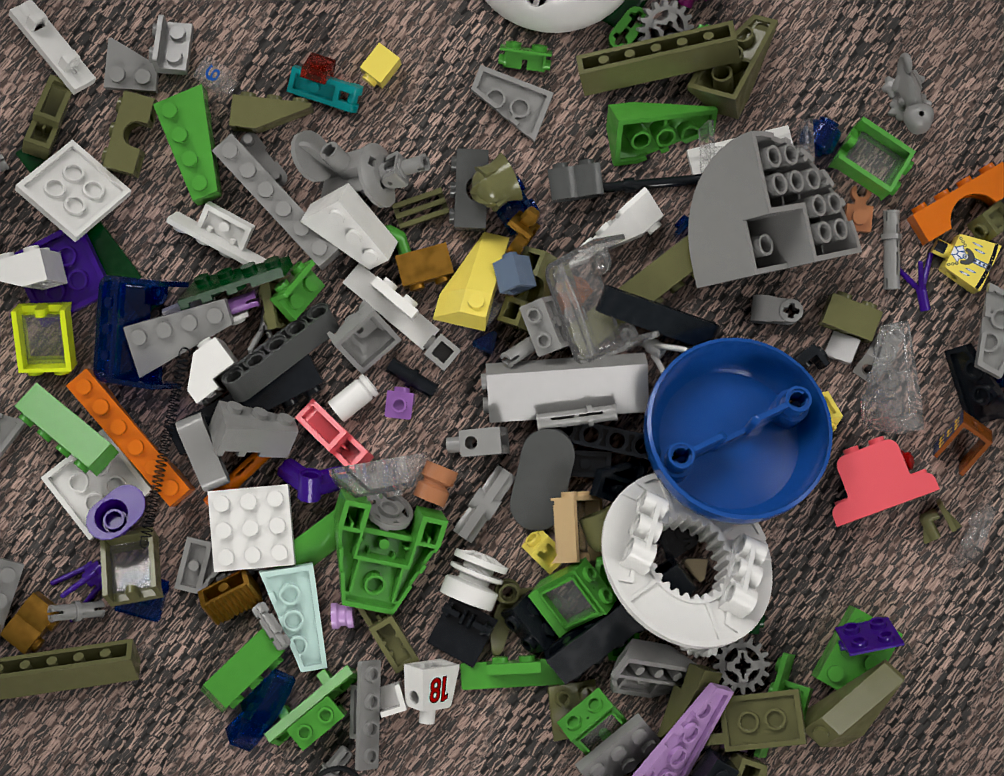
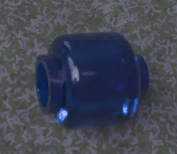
(825, 136)

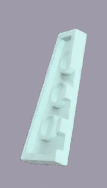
(297, 607)

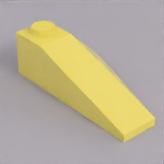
(472, 288)

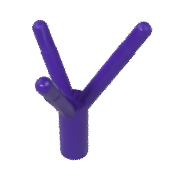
(920, 288)

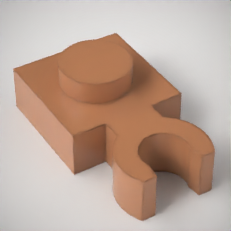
(859, 211)

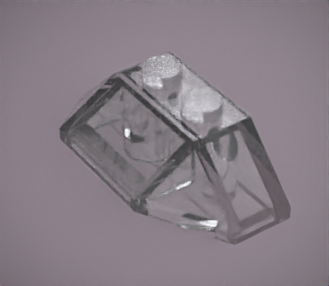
(379, 476)

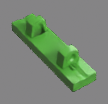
(331, 686)

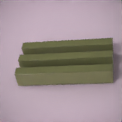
(441, 201)

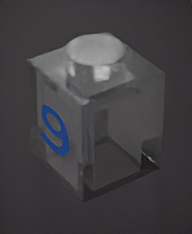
(215, 77)

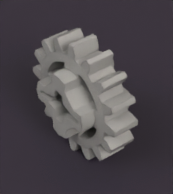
(667, 18)
(752, 664)

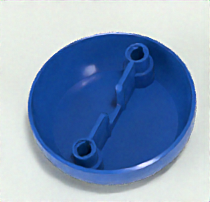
(735, 432)

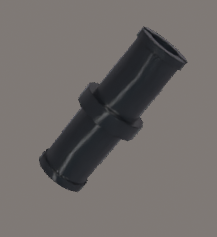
(412, 378)

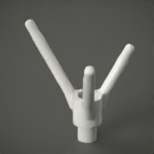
(657, 350)

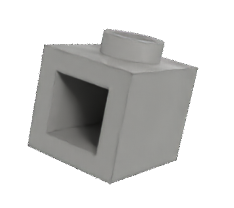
(441, 351)

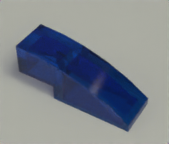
(260, 710)

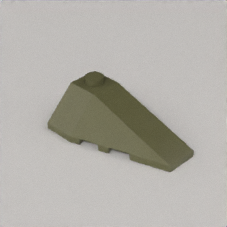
(731, 84)
(853, 707)

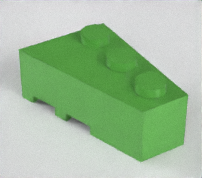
(242, 671)

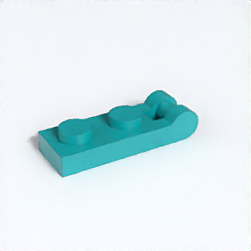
(326, 94)

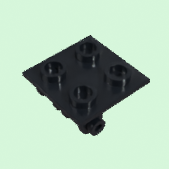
(462, 631)

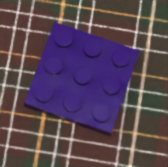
(81, 270)

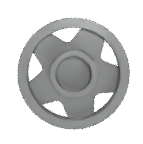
(389, 514)

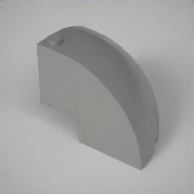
(764, 212)

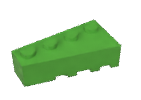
(190, 136)

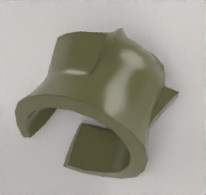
(495, 184)

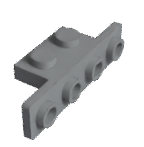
(366, 714)

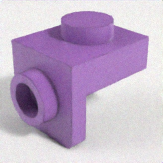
(399, 403)

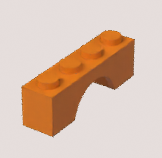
(935, 218)

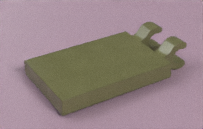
(761, 721)

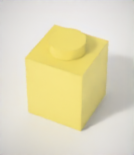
(380, 66)

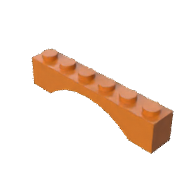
(125, 433)

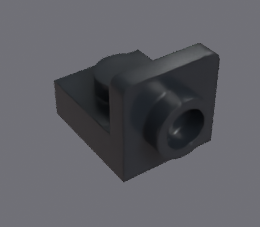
(813, 353)

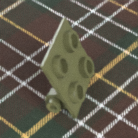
(563, 699)

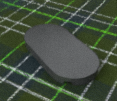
(541, 475)

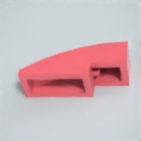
(332, 435)

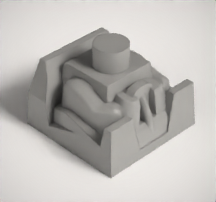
(364, 337)

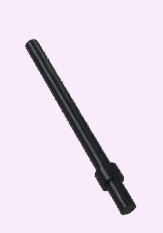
(629, 185)

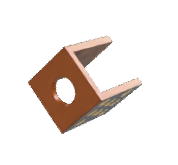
(971, 424)

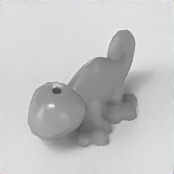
(907, 100)

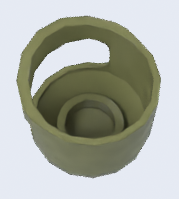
(592, 527)

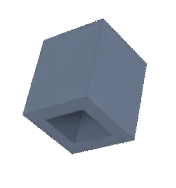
(514, 273)

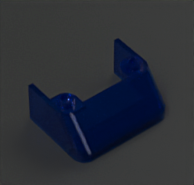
(123, 303)

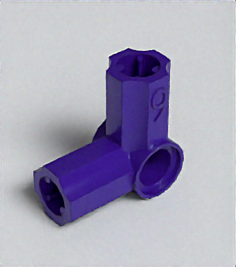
(307, 481)

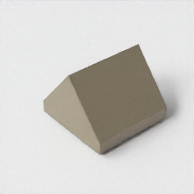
(696, 567)

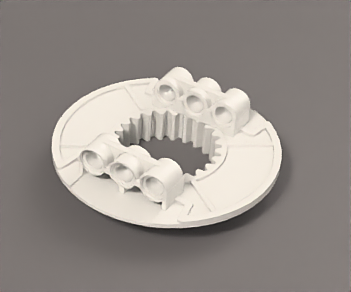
(694, 622)

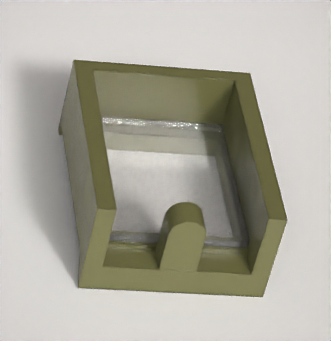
(130, 571)

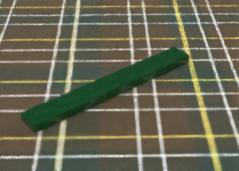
(107, 249)

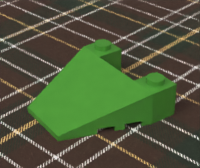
(378, 564)

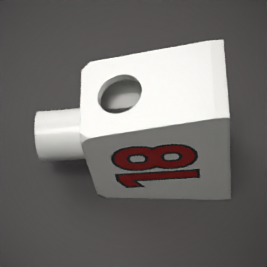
(430, 687)

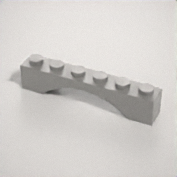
(274, 200)

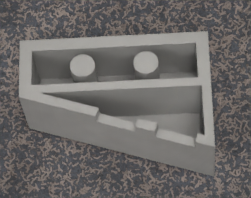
(251, 430)

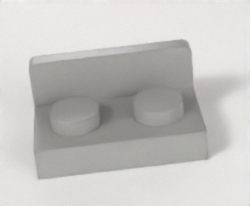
(171, 46)
(544, 325)

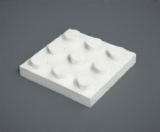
(73, 190)
(81, 491)
(251, 528)

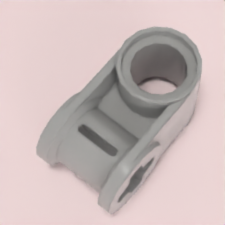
(769, 310)

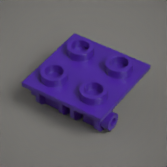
(868, 636)

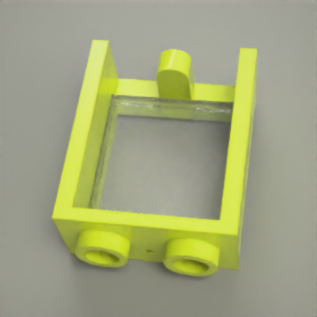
(44, 338)

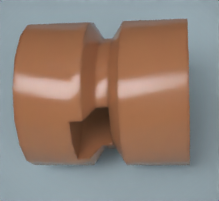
(435, 483)

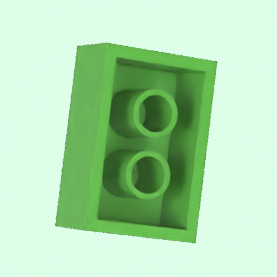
(839, 668)

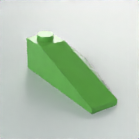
(643, 128)

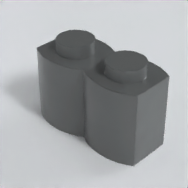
(575, 182)

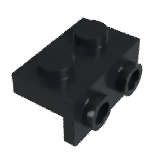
(529, 625)

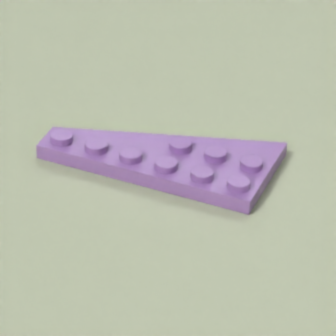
(687, 738)

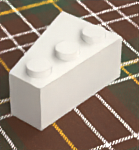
(351, 226)

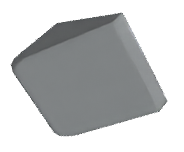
(842, 347)

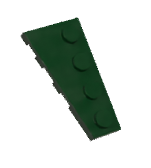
(232, 281)

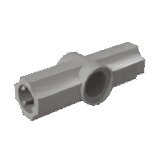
(484, 504)

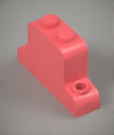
(877, 481)

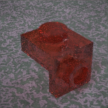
(318, 68)

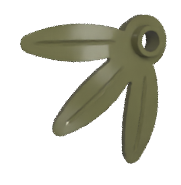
(500, 632)

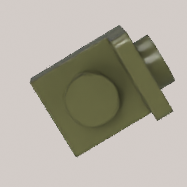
(989, 223)

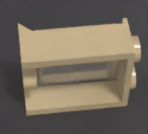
(569, 536)

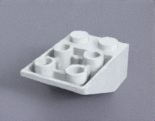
(33, 268)

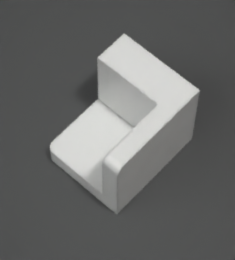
(392, 699)

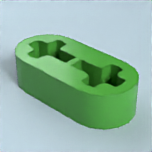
(622, 26)

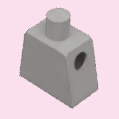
(489, 442)

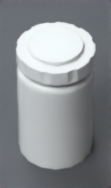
(353, 397)

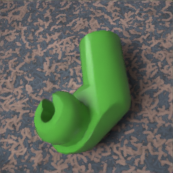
(402, 245)

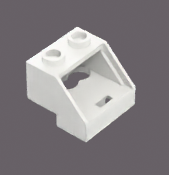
(207, 369)

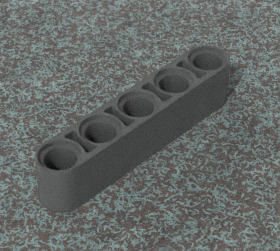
(280, 352)

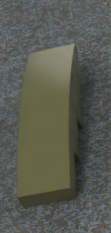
(390, 638)

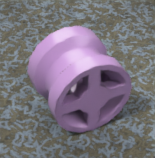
(342, 616)

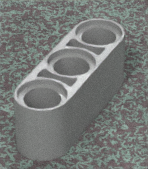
(199, 448)

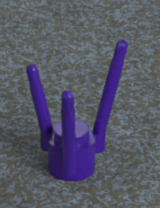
(91, 576)

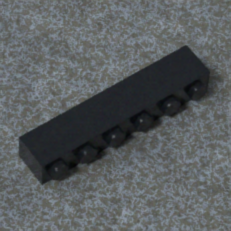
(283, 391)
(595, 639)

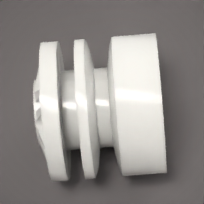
(474, 579)

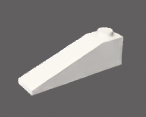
(633, 219)

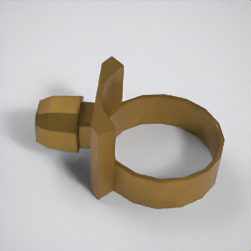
(526, 226)

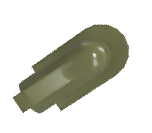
(930, 530)

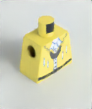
(966, 260)

